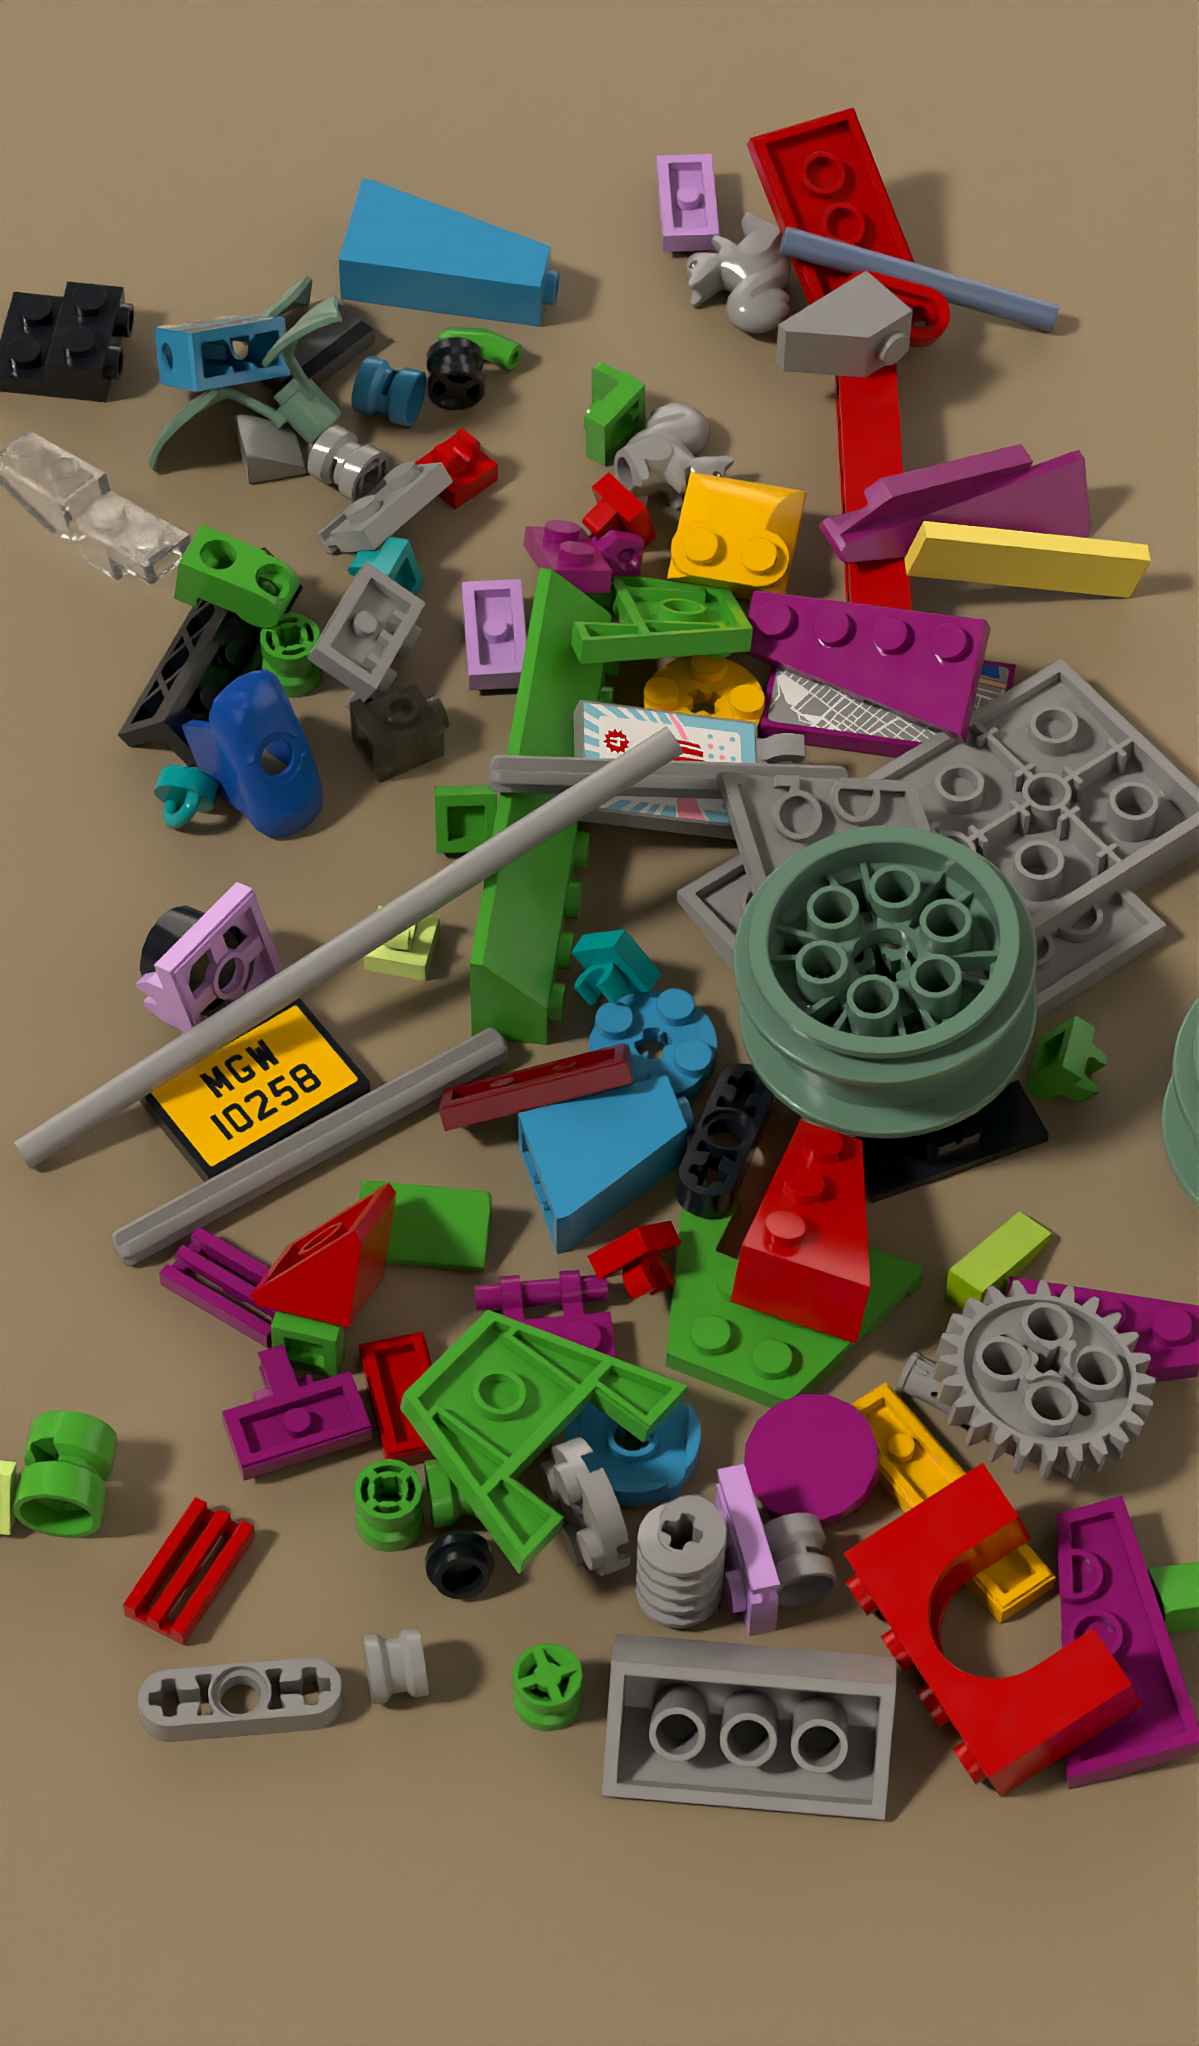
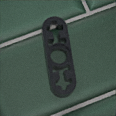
(728, 1161)

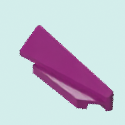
(977, 490)

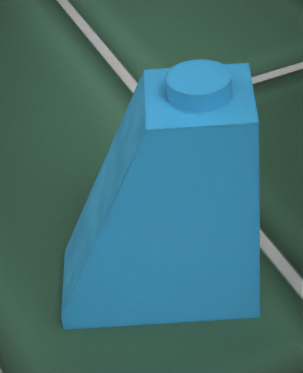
(601, 1153)

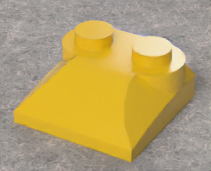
(736, 535)

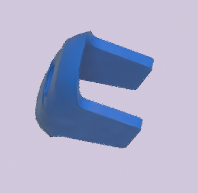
(242, 723)

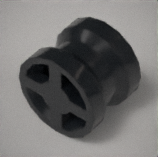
(455, 373)

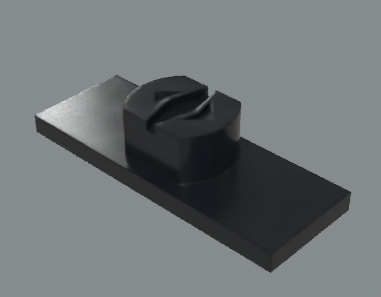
(991, 1133)

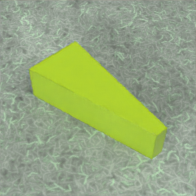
(995, 1259)

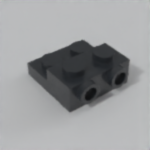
(66, 342)

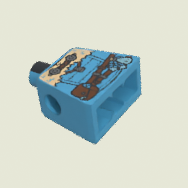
(202, 356)

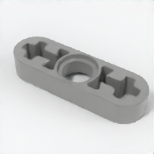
(217, 1679)

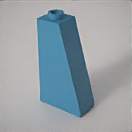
(441, 260)

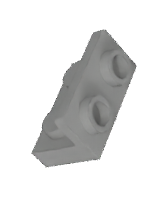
(367, 633)

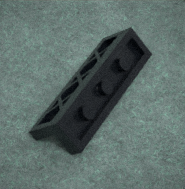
(200, 662)

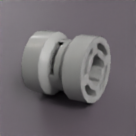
(346, 463)
(799, 1560)

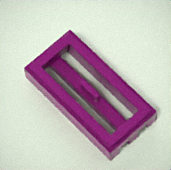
(235, 1261)

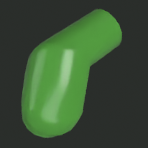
(495, 347)

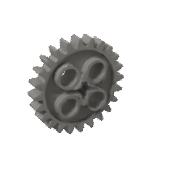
(1049, 1364)

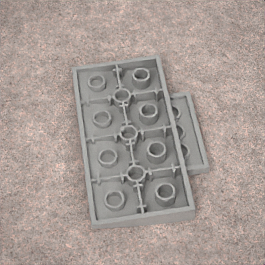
(1059, 804)

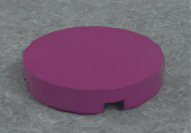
(812, 1458)

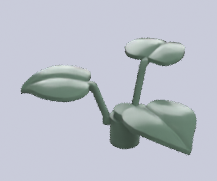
(300, 400)

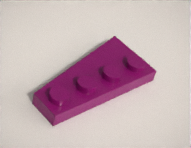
(1110, 1590)

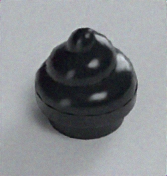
(460, 1564)

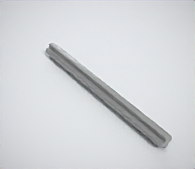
(308, 1147)

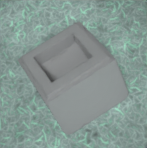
(266, 450)

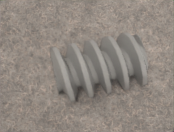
(681, 1562)

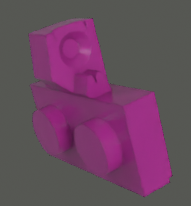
(583, 560)
(294, 1418)

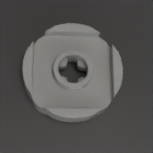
(589, 1507)

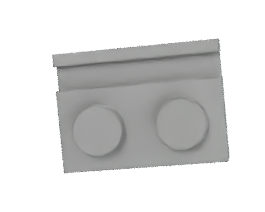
(384, 507)

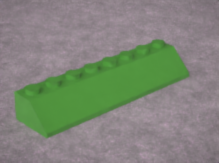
(527, 903)

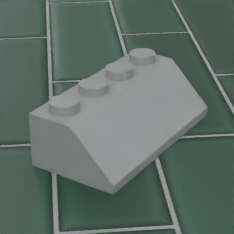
(749, 1726)

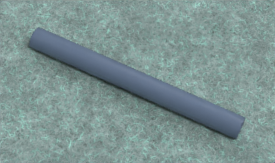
(954, 288)

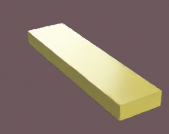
(1027, 559)

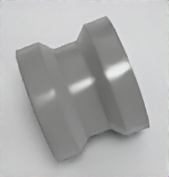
(395, 1665)

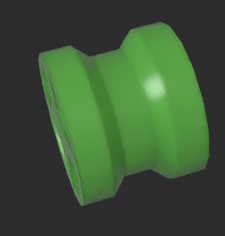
(551, 1671)

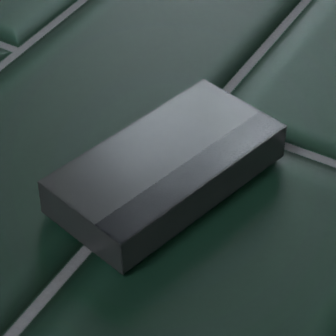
(329, 349)

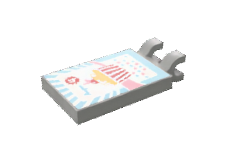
(613, 729)

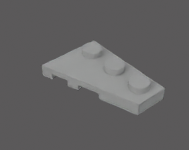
(788, 813)

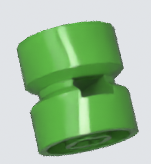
(65, 1474)

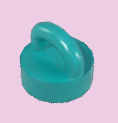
(184, 793)

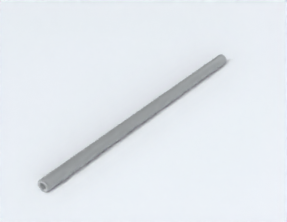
(348, 947)

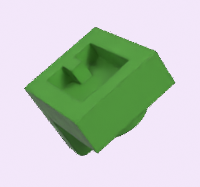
(615, 412)

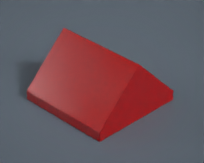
(333, 1266)

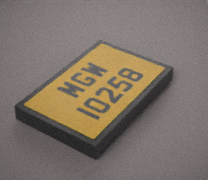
(256, 1091)

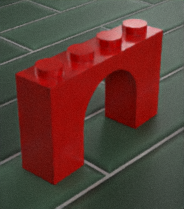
(1007, 1723)

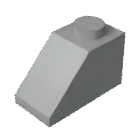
(846, 331)

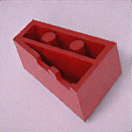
(810, 1238)

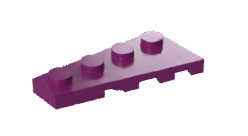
(894, 657)

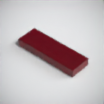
(536, 1086)

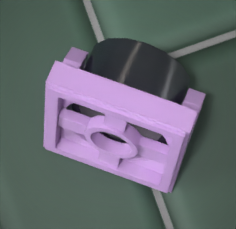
(206, 958)

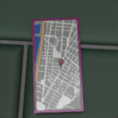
(845, 723)

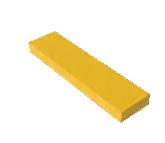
(916, 1468)

